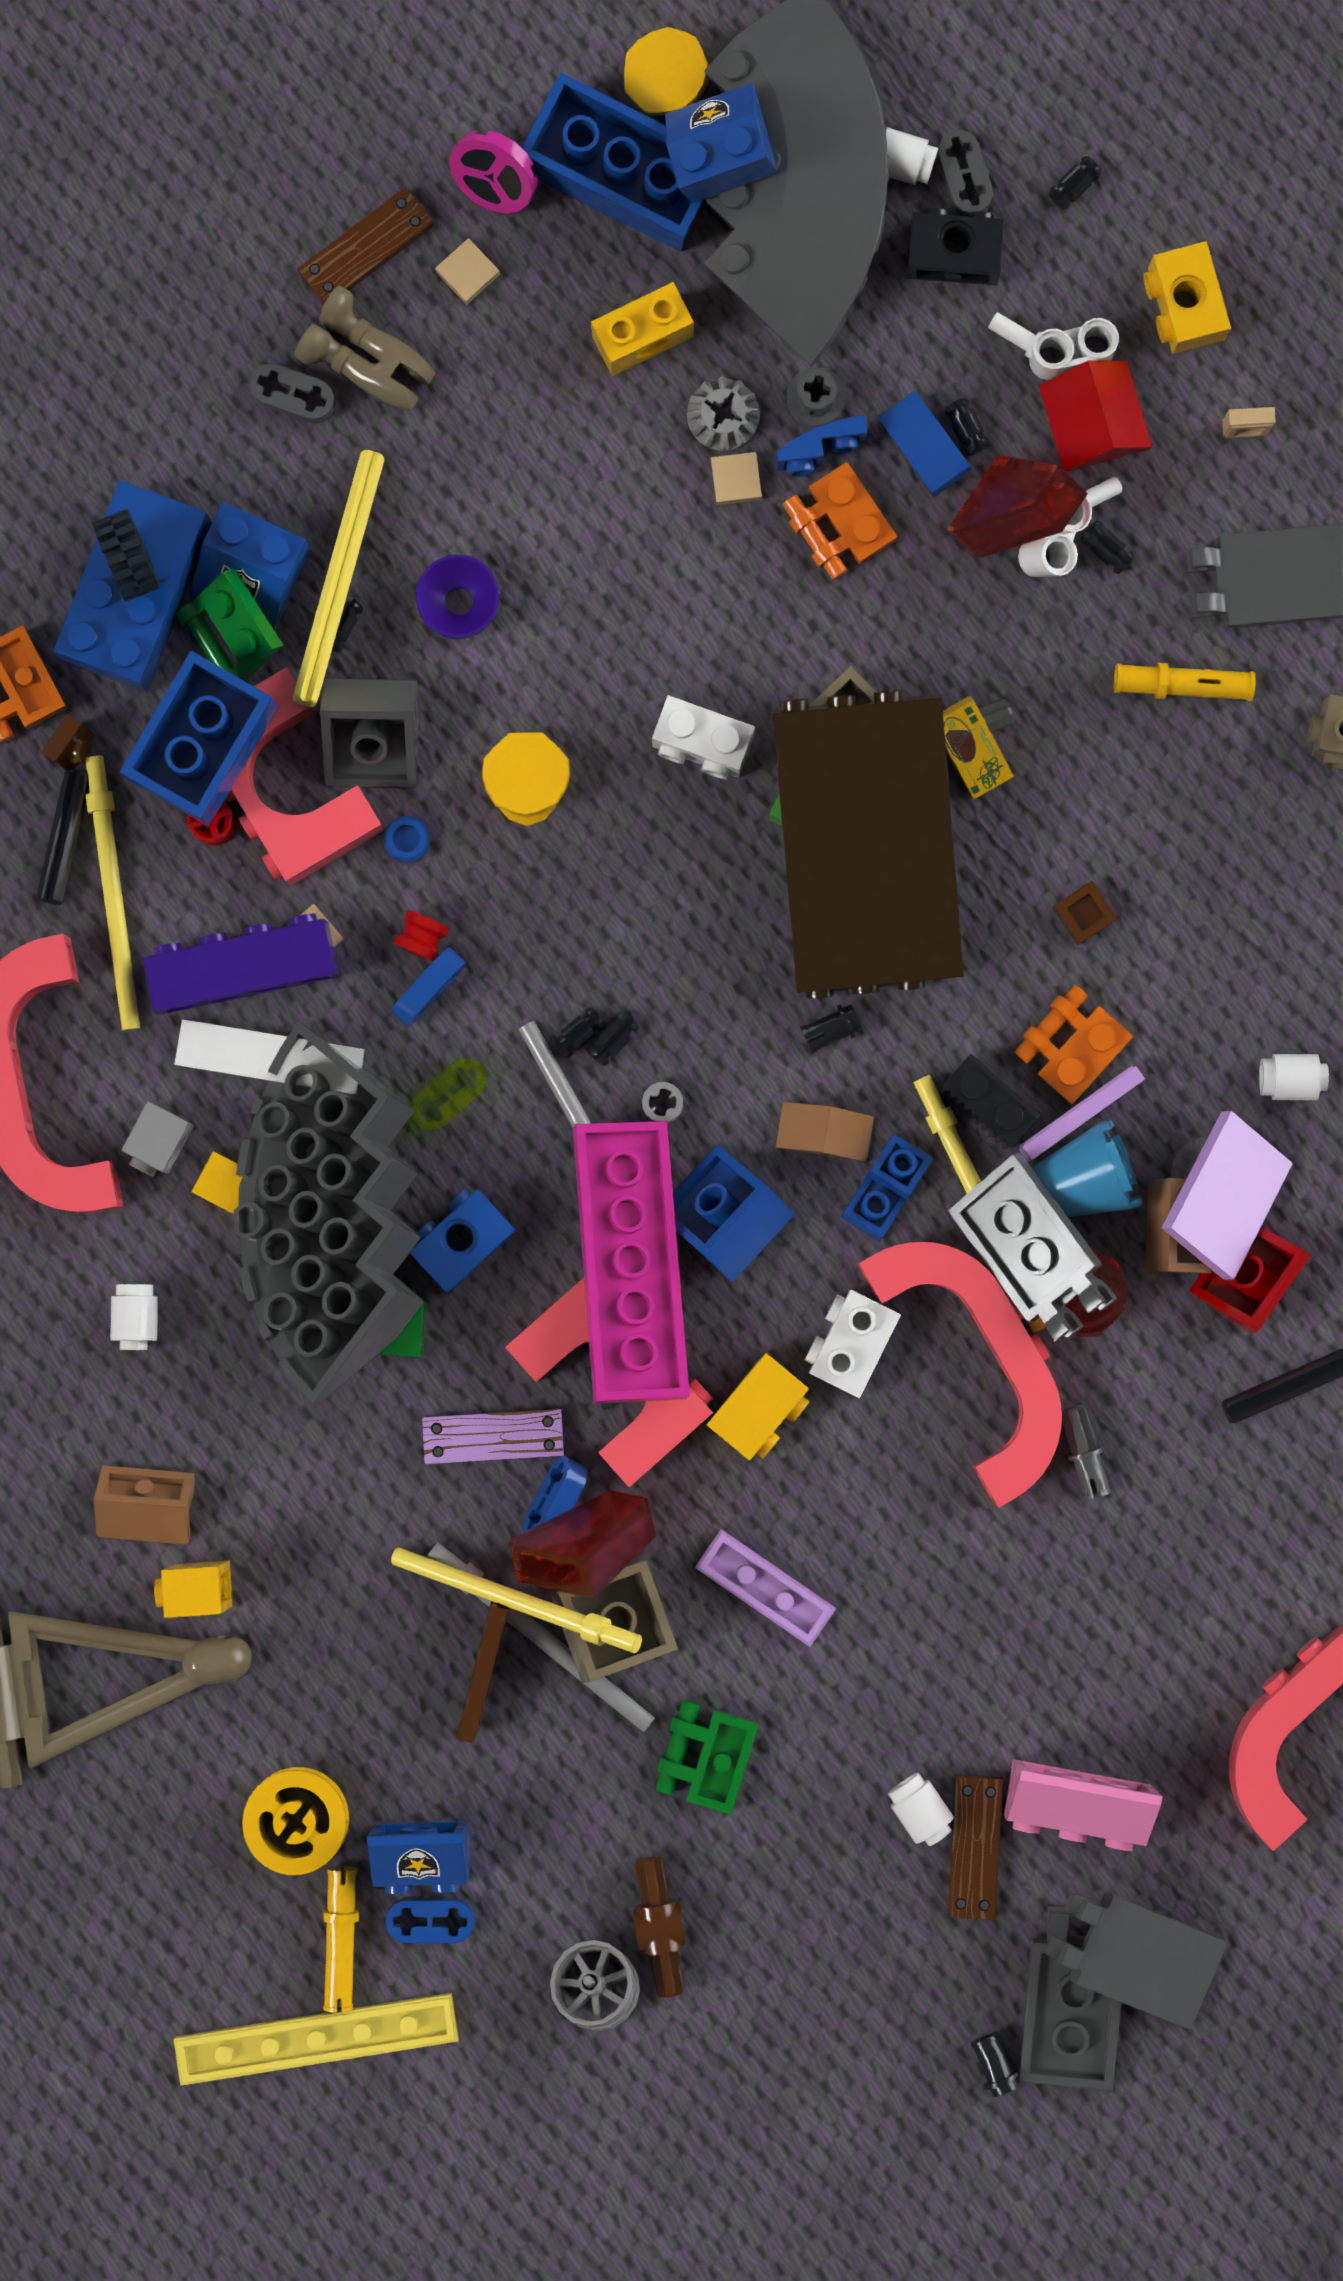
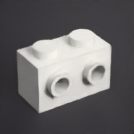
(702, 737)
(852, 1343)

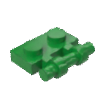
(720, 1762)

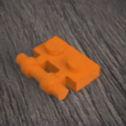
(851, 513)
(27, 683)
(1083, 1054)

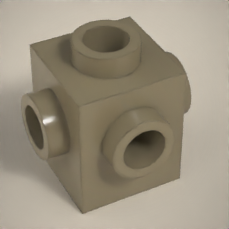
(1325, 732)

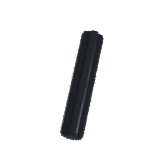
(63, 837)
(1284, 1387)

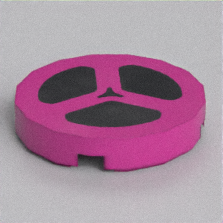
(493, 171)

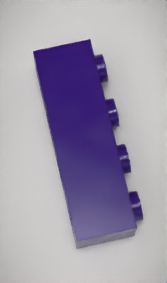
(241, 965)

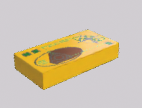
(973, 748)

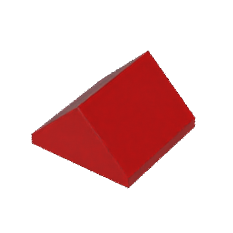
(1094, 414)
(1258, 1285)

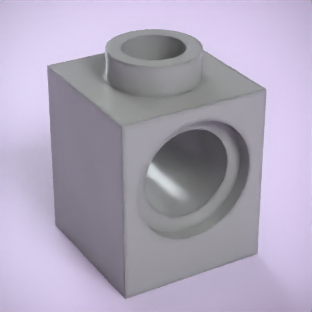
(156, 1140)

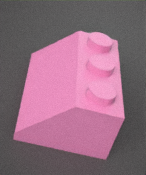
(1081, 1805)

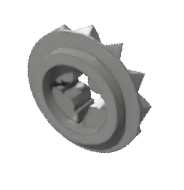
(730, 433)

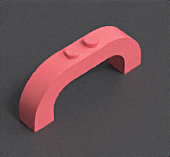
(79, 1189)
(1021, 1357)
(1264, 1727)

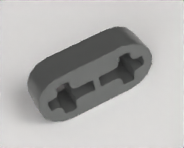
(975, 171)
(296, 383)

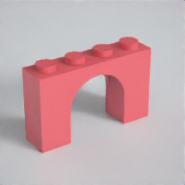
(305, 841)
(658, 1425)

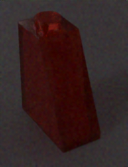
(1016, 505)
(584, 1545)

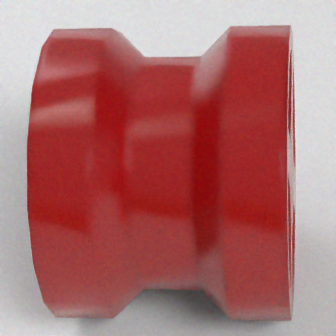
(212, 835)
(420, 935)

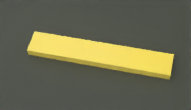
(316, 2039)

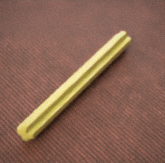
(338, 578)

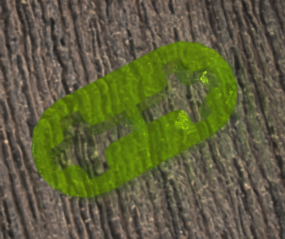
(441, 1086)

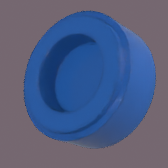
(406, 839)

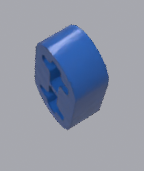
(428, 986)
(557, 1492)
(428, 1931)

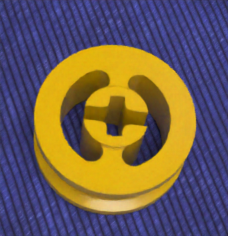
(324, 1842)

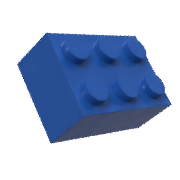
(199, 738)

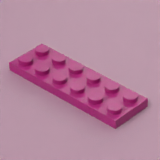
(630, 1262)

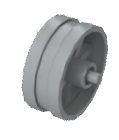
(594, 1985)

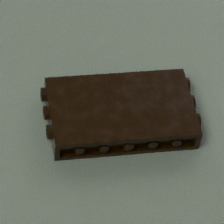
(868, 842)

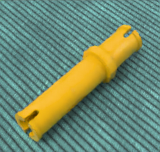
(1184, 682)
(340, 1921)

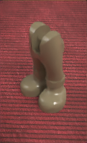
(390, 352)

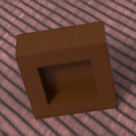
(69, 743)
(1084, 913)

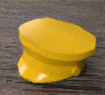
(665, 71)
(526, 776)

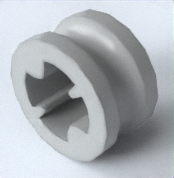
(654, 1091)

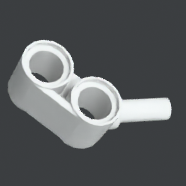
(1069, 342)
(1061, 545)

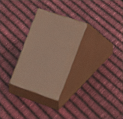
(825, 1131)

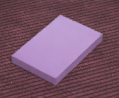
(1227, 1195)

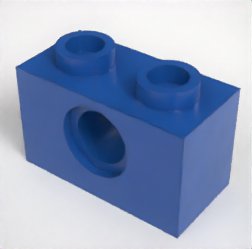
(489, 1233)

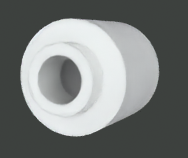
(909, 157)
(1293, 1077)
(134, 1316)
(921, 1810)

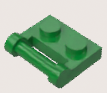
(238, 622)

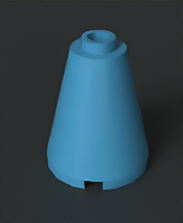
(1090, 1174)

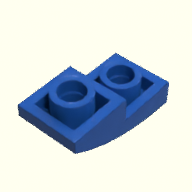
(924, 443)
(806, 451)
(886, 1187)

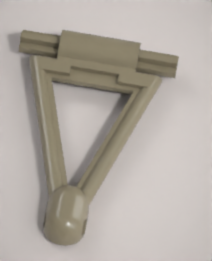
(22, 1689)

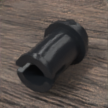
(834, 1027)
(995, 2065)

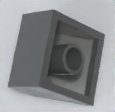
(370, 732)

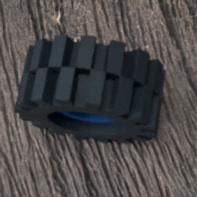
(126, 555)

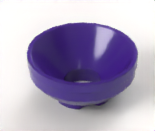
(457, 573)

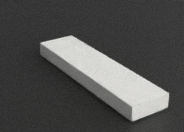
(252, 1053)

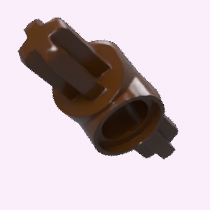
(659, 1926)

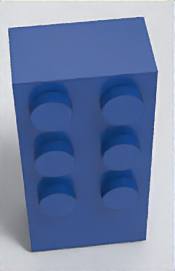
(610, 161)
(129, 637)

